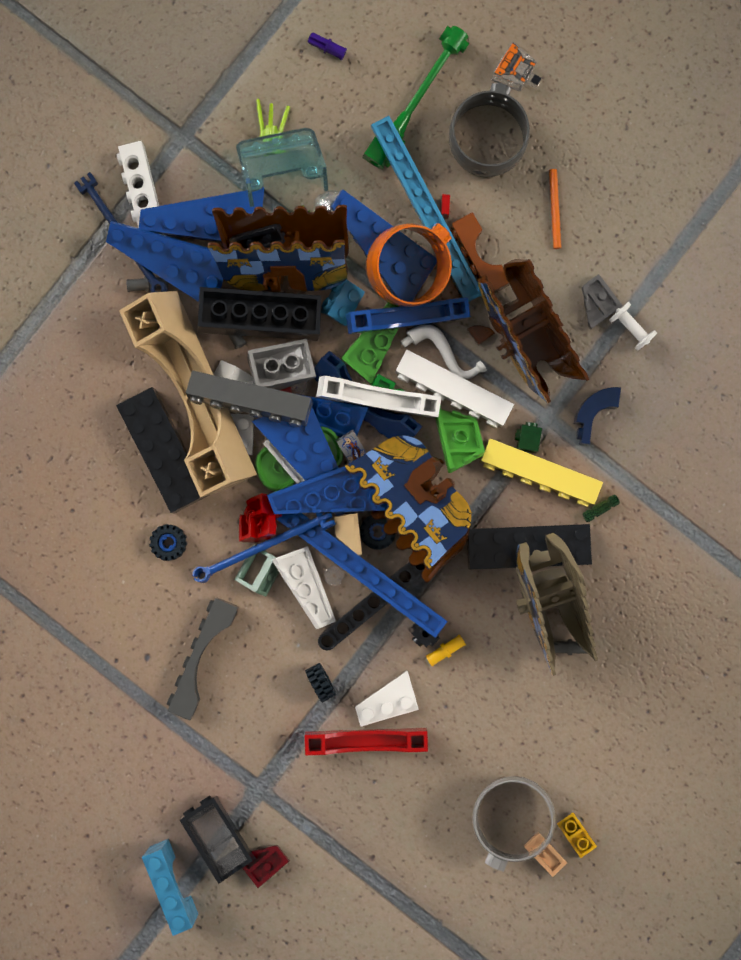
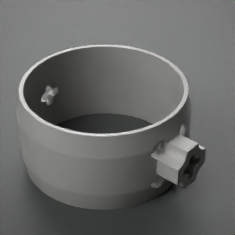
(497, 858)

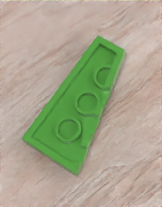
(369, 351)

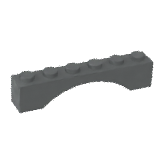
(186, 697)

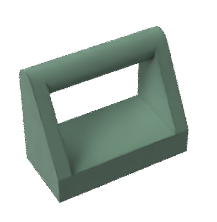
(265, 577)

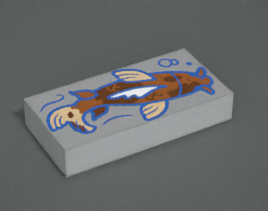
(351, 446)

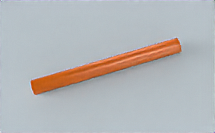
(555, 209)

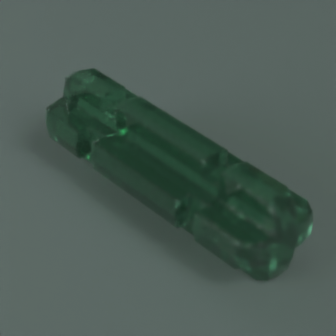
(601, 508)

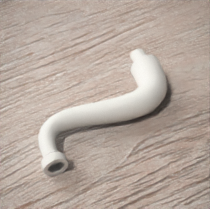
(431, 332)

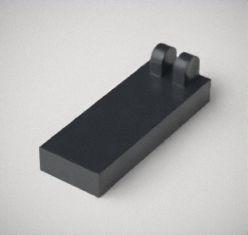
(263, 235)

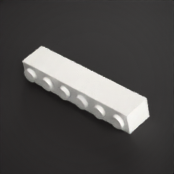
(453, 388)

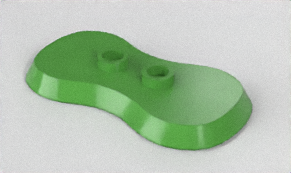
(274, 475)

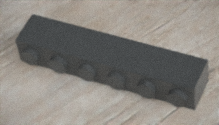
(249, 398)

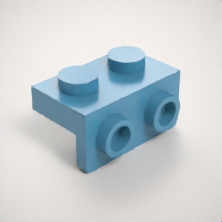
(341, 301)

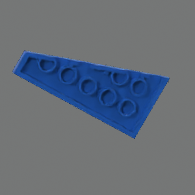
(174, 260)
(401, 261)

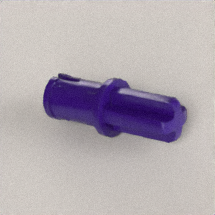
(327, 45)

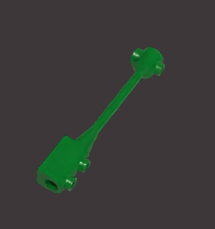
(453, 41)

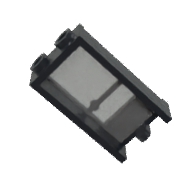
(217, 838)

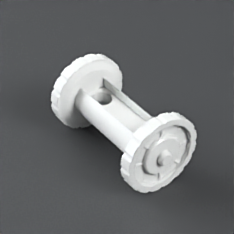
(631, 324)

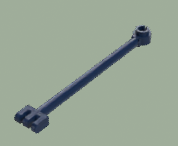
(89, 187)

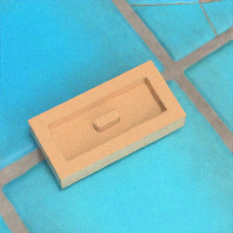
(549, 858)

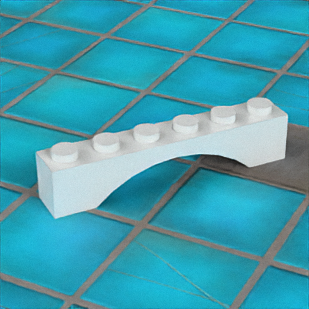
(378, 397)

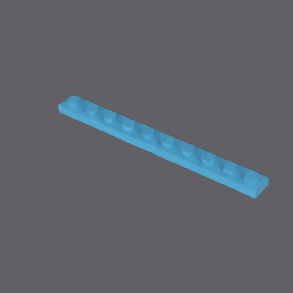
(423, 202)

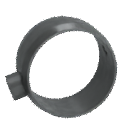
(500, 97)

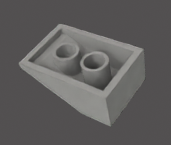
(281, 365)

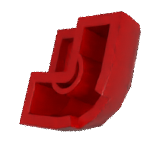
(258, 520)

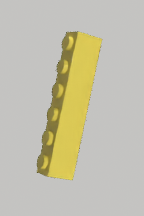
(541, 472)

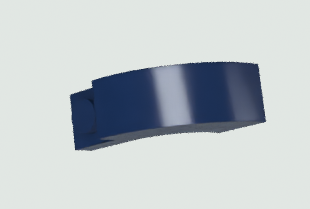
(603, 399)

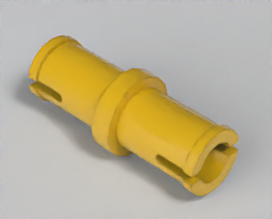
(445, 650)

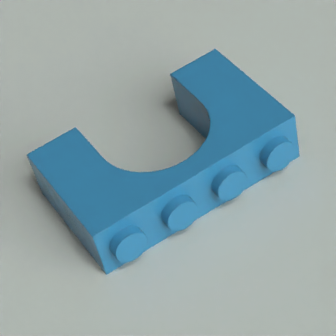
(178, 911)

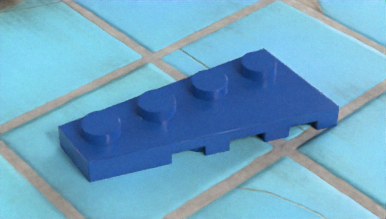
(338, 416)

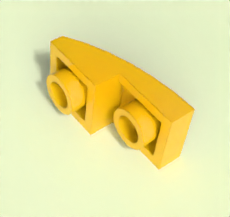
(576, 835)

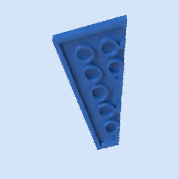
(195, 217)
(301, 446)
(325, 493)

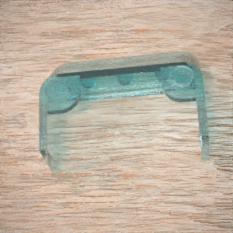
(280, 155)

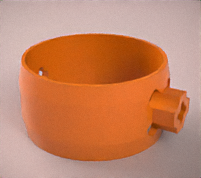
(438, 238)

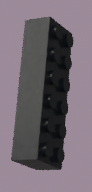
(259, 314)
(160, 448)
(498, 546)

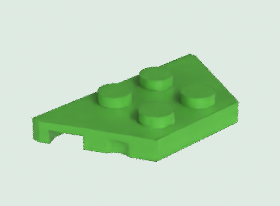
(459, 439)

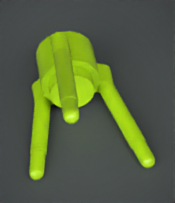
(270, 128)

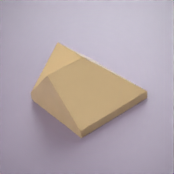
(348, 531)

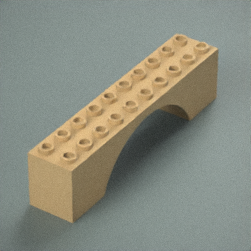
(166, 334)

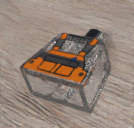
(516, 69)

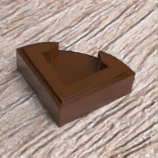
(480, 333)

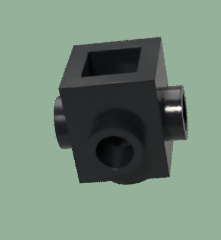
(420, 640)

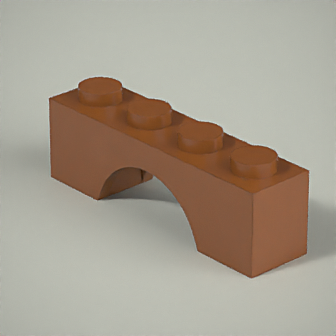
(466, 233)

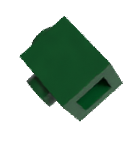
(528, 437)

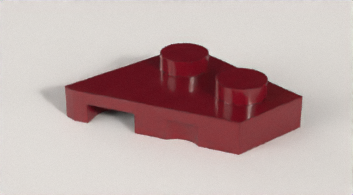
(267, 863)

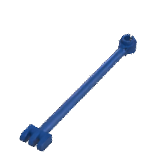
(209, 571)

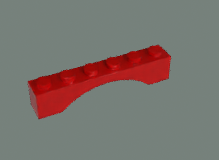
(366, 740)

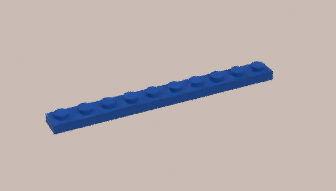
(367, 575)

